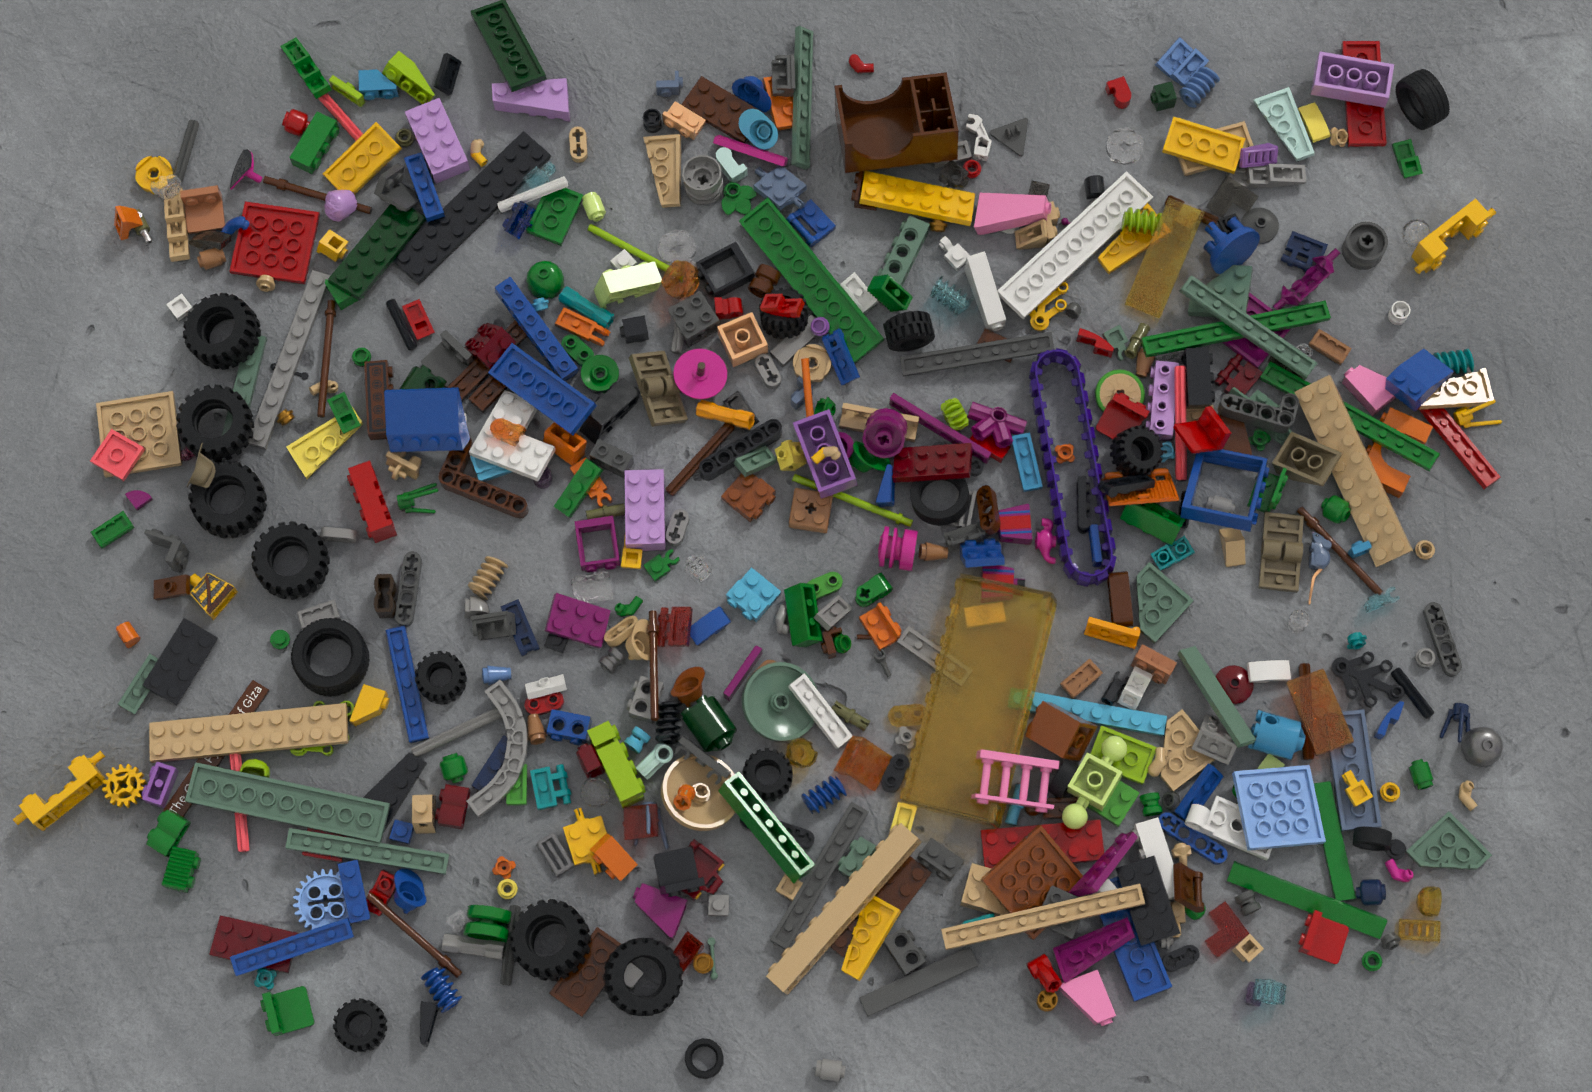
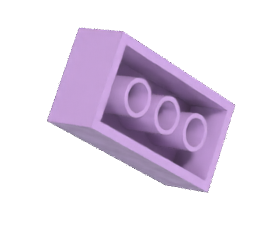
(1352, 79)
(437, 140)
(645, 510)

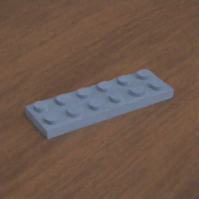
(1358, 760)

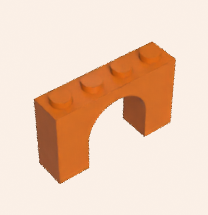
(1392, 479)

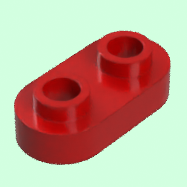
(544, 705)

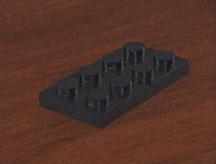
(180, 661)
(1155, 918)

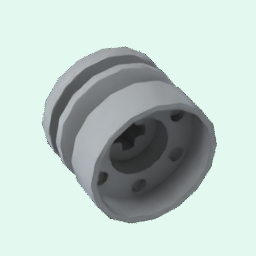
(703, 179)

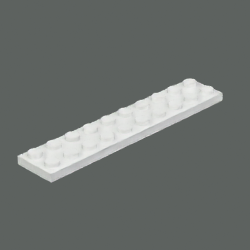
(1073, 246)

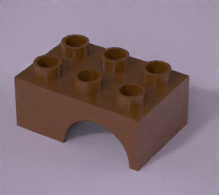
(901, 129)

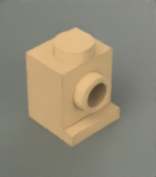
(1247, 949)

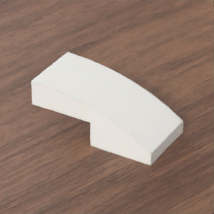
(1268, 671)
(1135, 688)

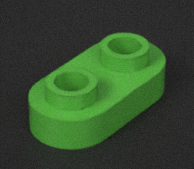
(825, 587)

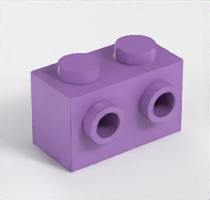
(159, 785)

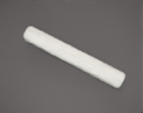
(533, 194)

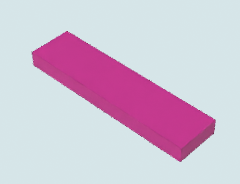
(750, 150)

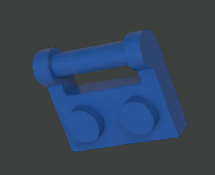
(815, 219)

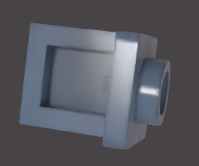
(669, 87)

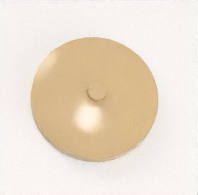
(708, 807)

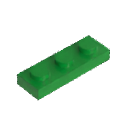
(578, 488)

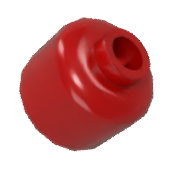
(295, 122)

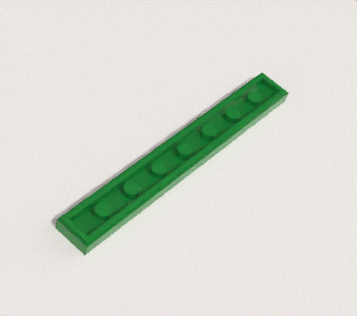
(1306, 899)

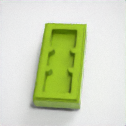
(347, 90)

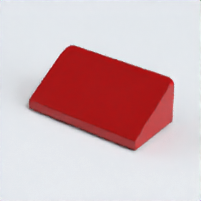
(989, 444)

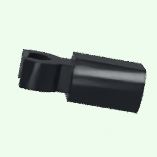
(1113, 690)

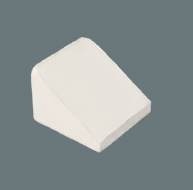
(632, 975)

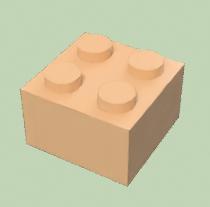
(742, 339)

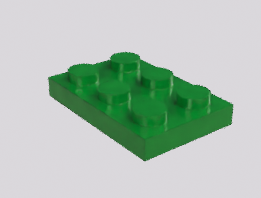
(555, 215)

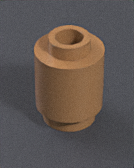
(211, 258)

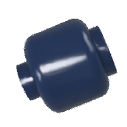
(1371, 892)

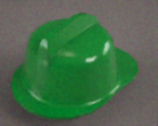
(865, 461)

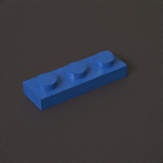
(1200, 790)
(354, 891)

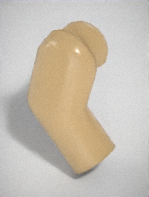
(1158, 763)

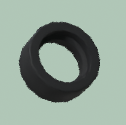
(1062, 778)
(1372, 838)
(719, 1058)

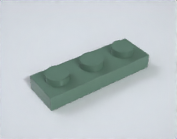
(136, 692)

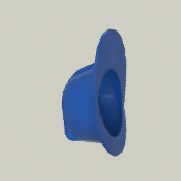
(752, 91)
(409, 890)

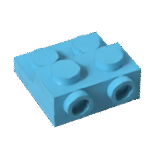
(752, 595)

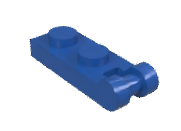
(840, 357)

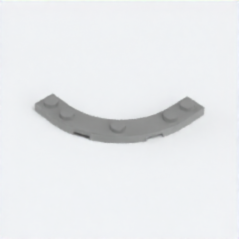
(515, 751)

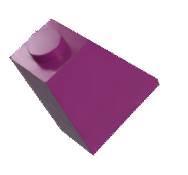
(660, 909)

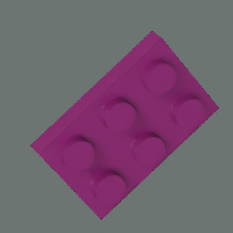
(577, 620)

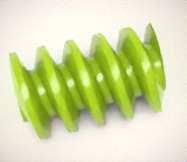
(1140, 220)

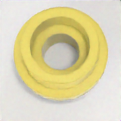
(507, 882)

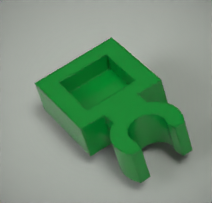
(658, 566)

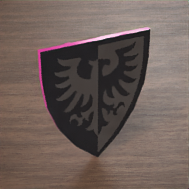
(243, 168)

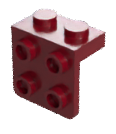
(489, 344)

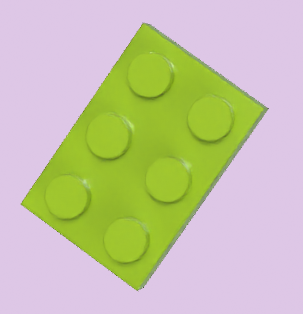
(1137, 759)

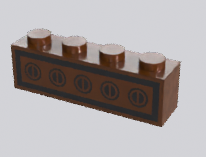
(376, 382)

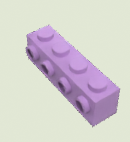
(1162, 400)

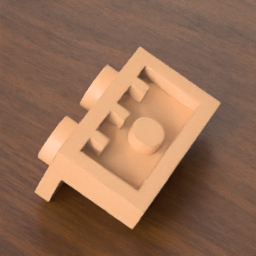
(683, 120)

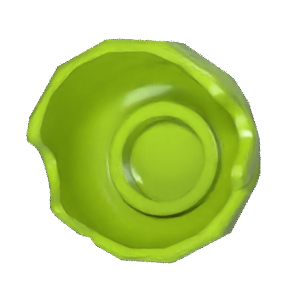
(255, 767)

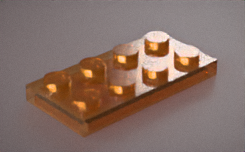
(1319, 712)

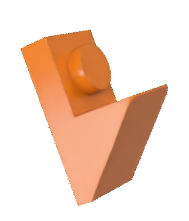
(125, 220)

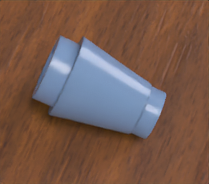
(493, 674)

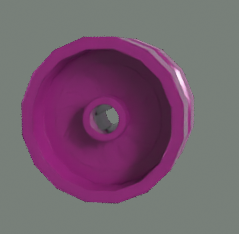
(885, 433)

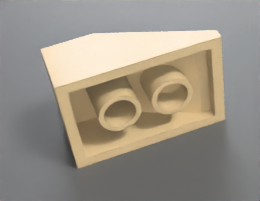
(978, 896)

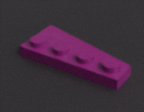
(1100, 871)
(1090, 948)

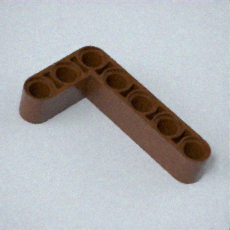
(477, 486)

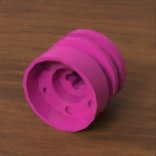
(897, 548)

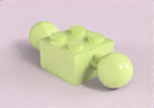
(1094, 782)

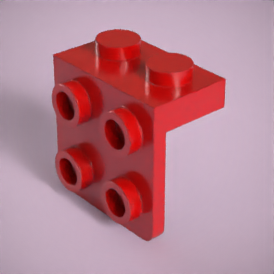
(1120, 415)
(1323, 938)

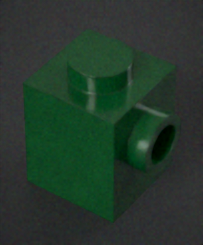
(1163, 96)

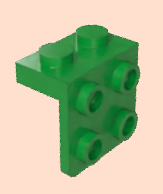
(287, 1011)

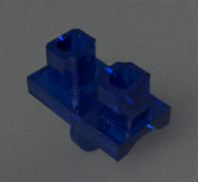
(519, 219)

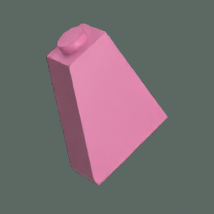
(1368, 388)
(1090, 997)

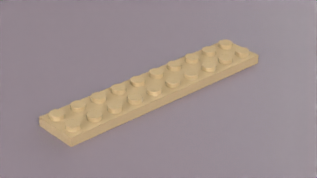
(1354, 471)
(248, 733)

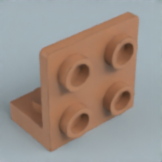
(203, 209)
(1154, 663)

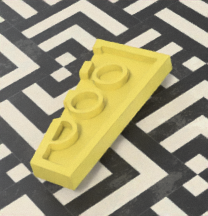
(319, 445)

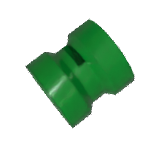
(1151, 804)

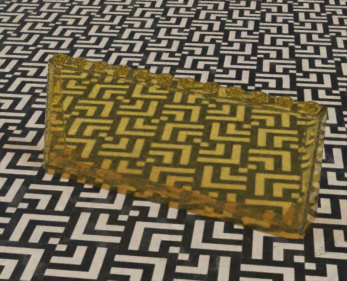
(978, 696)

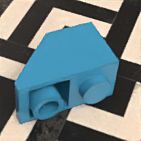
(376, 85)

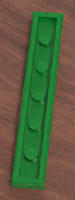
(1334, 846)

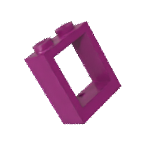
(593, 525)

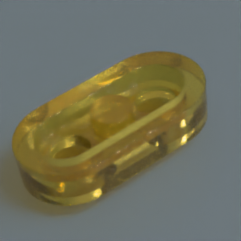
(908, 717)

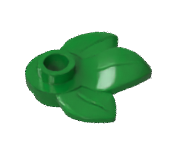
(739, 201)

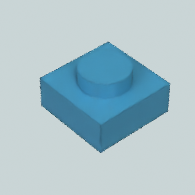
(1359, 548)

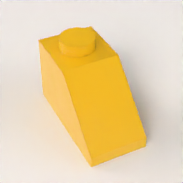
(369, 704)

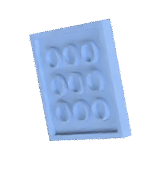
(1278, 807)

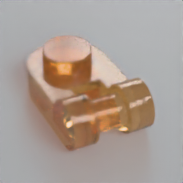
(501, 429)

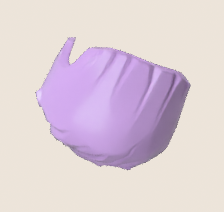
(340, 204)

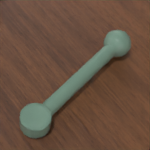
(711, 941)

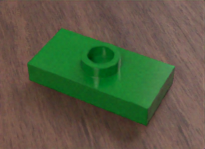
(112, 529)

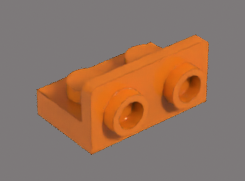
(881, 626)

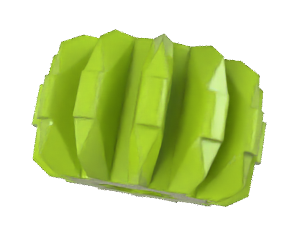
(954, 414)

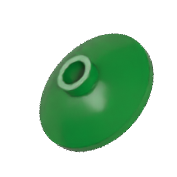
(599, 364)

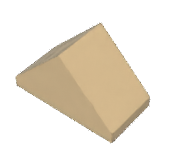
(1032, 236)
(1233, 546)

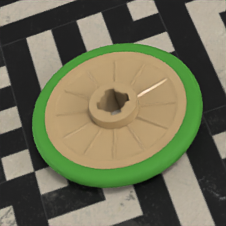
(1118, 381)

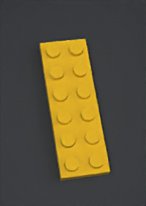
(917, 198)

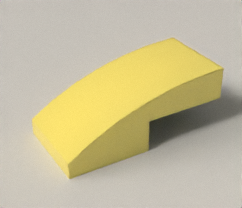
(1314, 122)

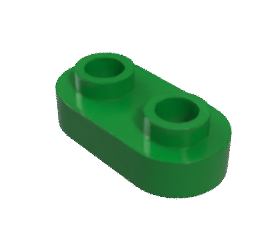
(577, 349)

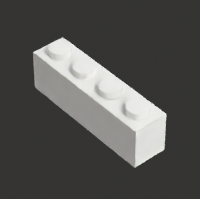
(1153, 843)

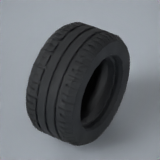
(318, 632)

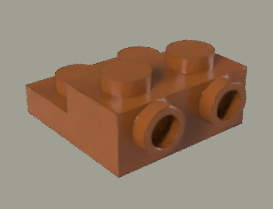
(749, 496)

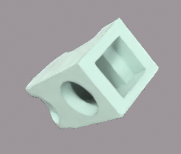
(729, 166)

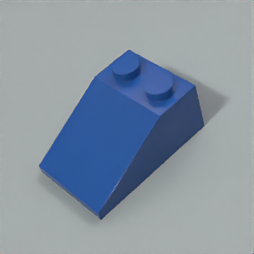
(1417, 379)

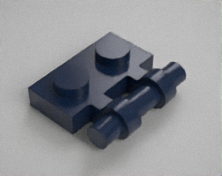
(1304, 247)

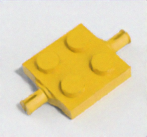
(582, 837)

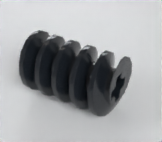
(667, 722)

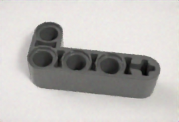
(1256, 409)

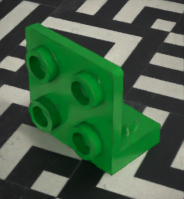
(1272, 491)

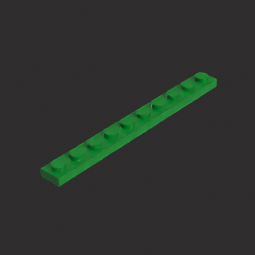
(1220, 332)
(1364, 423)

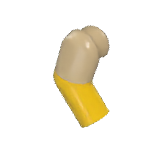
(475, 152)
(830, 451)

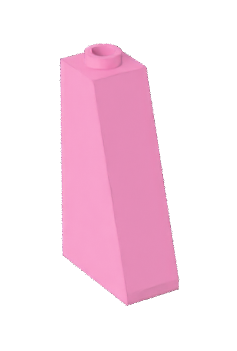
(1008, 211)

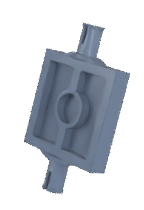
(780, 187)

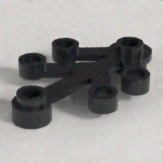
(1365, 677)

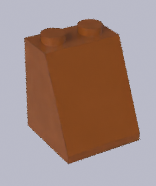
(1060, 731)

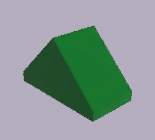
(341, 298)

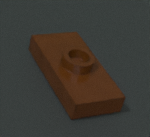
(172, 587)

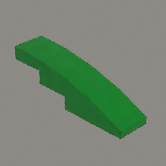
(306, 68)

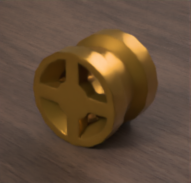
(1049, 998)

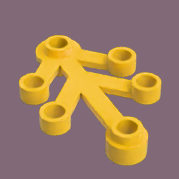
(1045, 316)

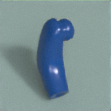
(235, 224)

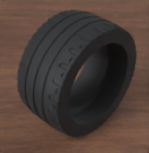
(1422, 99)

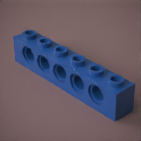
(536, 329)

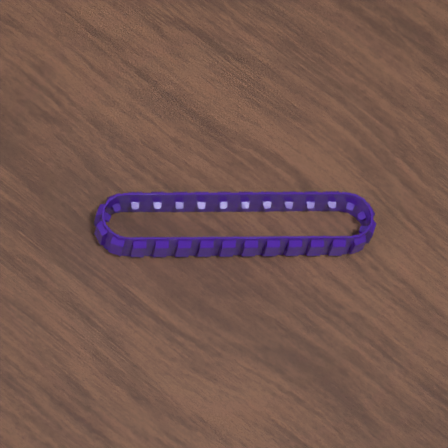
(1072, 364)

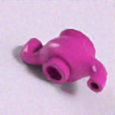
(1045, 540)

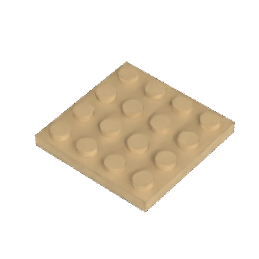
(148, 422)

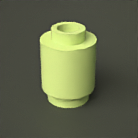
(593, 206)

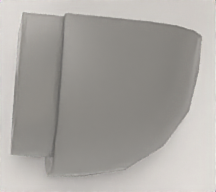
(475, 606)

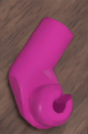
(1398, 874)

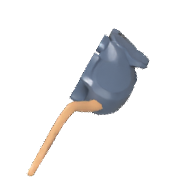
(1319, 557)

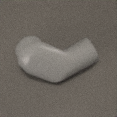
(780, 620)

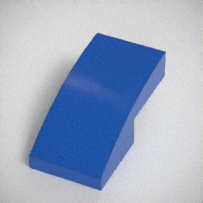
(708, 625)
(1391, 717)

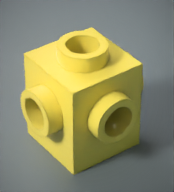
(790, 456)

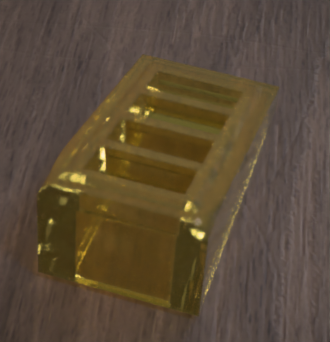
(1437, 930)

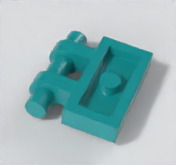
(544, 790)

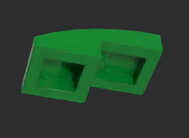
(1406, 158)
(343, 412)

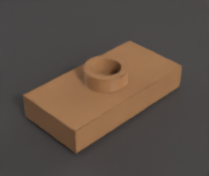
(1329, 347)
(1081, 678)

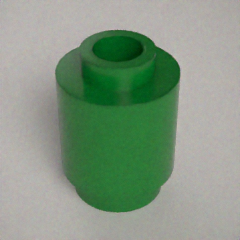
(1421, 774)

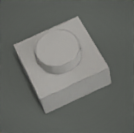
(718, 905)

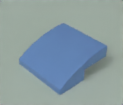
(1181, 62)

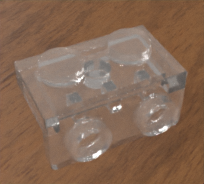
(592, 587)

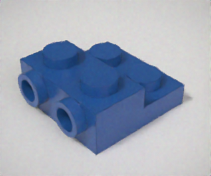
(981, 553)

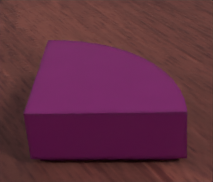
(138, 498)

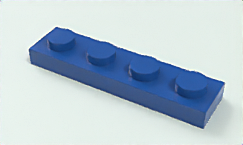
(424, 187)

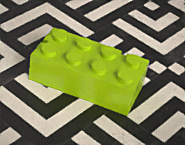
(617, 767)

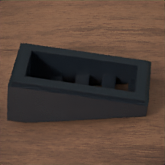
(428, 1016)

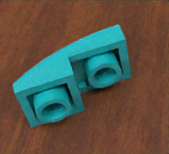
(1172, 554)

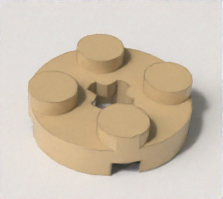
(821, 358)

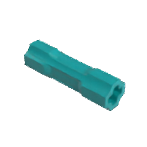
(582, 305)

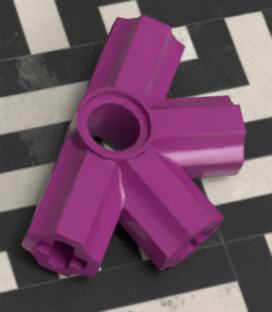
(988, 424)

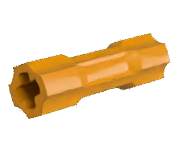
(736, 417)

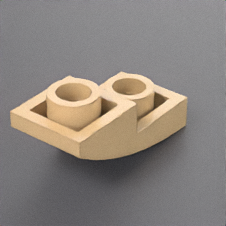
(1051, 222)

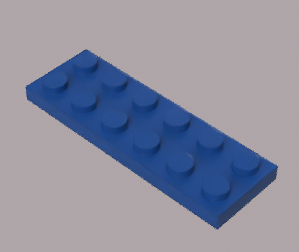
(542, 389)
(1139, 964)

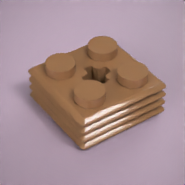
(799, 515)

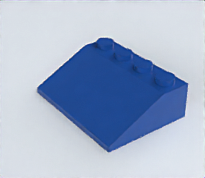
(425, 420)

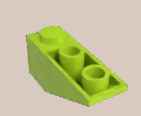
(407, 76)

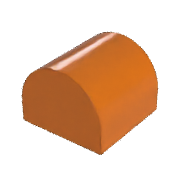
(127, 634)

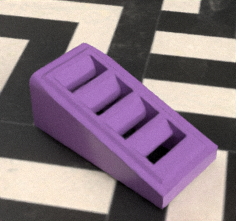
(1269, 153)

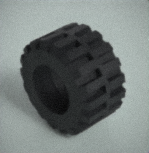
(784, 326)
(909, 331)
(1123, 454)
(435, 662)
(775, 759)
(343, 1021)

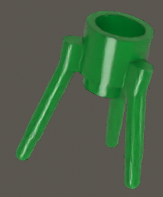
(407, 499)

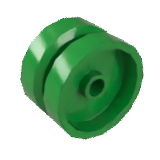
(487, 923)

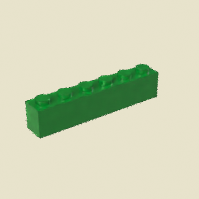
(766, 827)

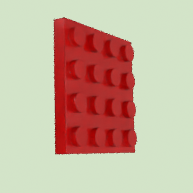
(275, 242)

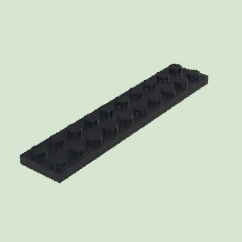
(470, 208)

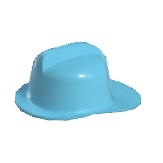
(758, 128)

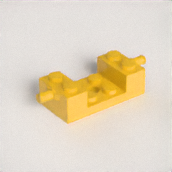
(1469, 221)
(45, 814)

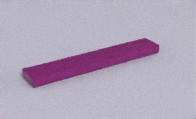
(937, 426)

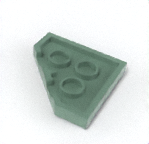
(1232, 285)
(1158, 602)
(1448, 846)

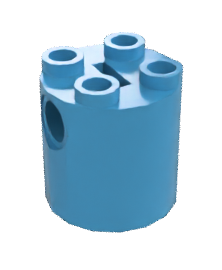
(1277, 735)

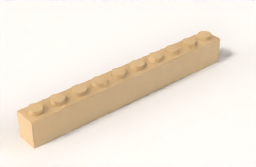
(843, 909)

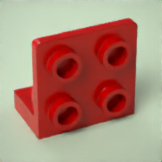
(1205, 434)

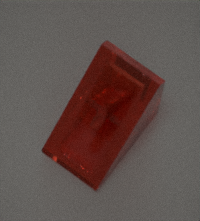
(687, 950)

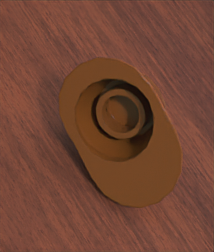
(689, 686)

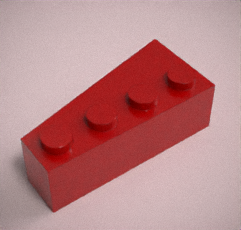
(372, 502)

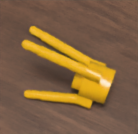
(1464, 416)

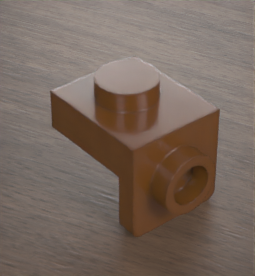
(827, 644)

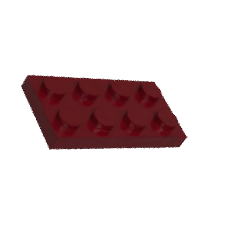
(933, 463)
(239, 936)

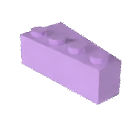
(544, 98)

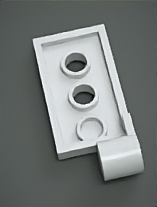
(1218, 824)

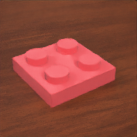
(117, 455)

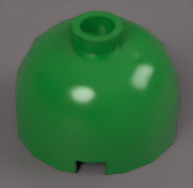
(545, 280)

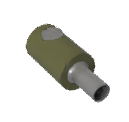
(144, 229)

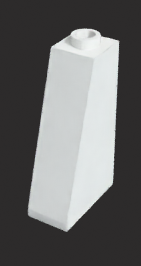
(985, 291)

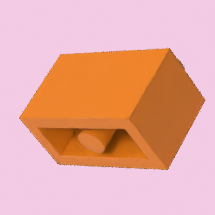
(567, 446)
(613, 857)

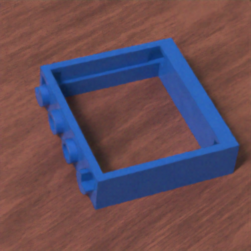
(1233, 460)

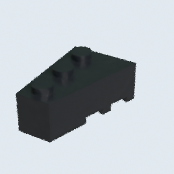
(1198, 377)
(609, 408)

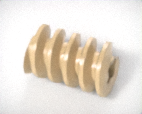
(486, 576)

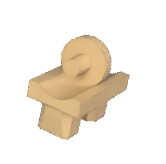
(402, 467)

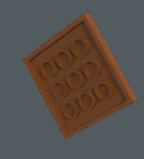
(1029, 871)

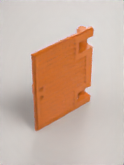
(1162, 492)

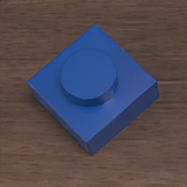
(401, 832)

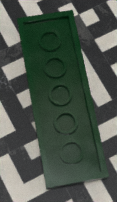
(508, 45)
(376, 251)

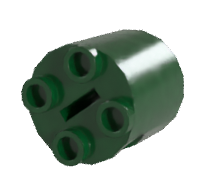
(422, 378)
(709, 724)

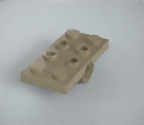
(658, 388)
(1281, 552)

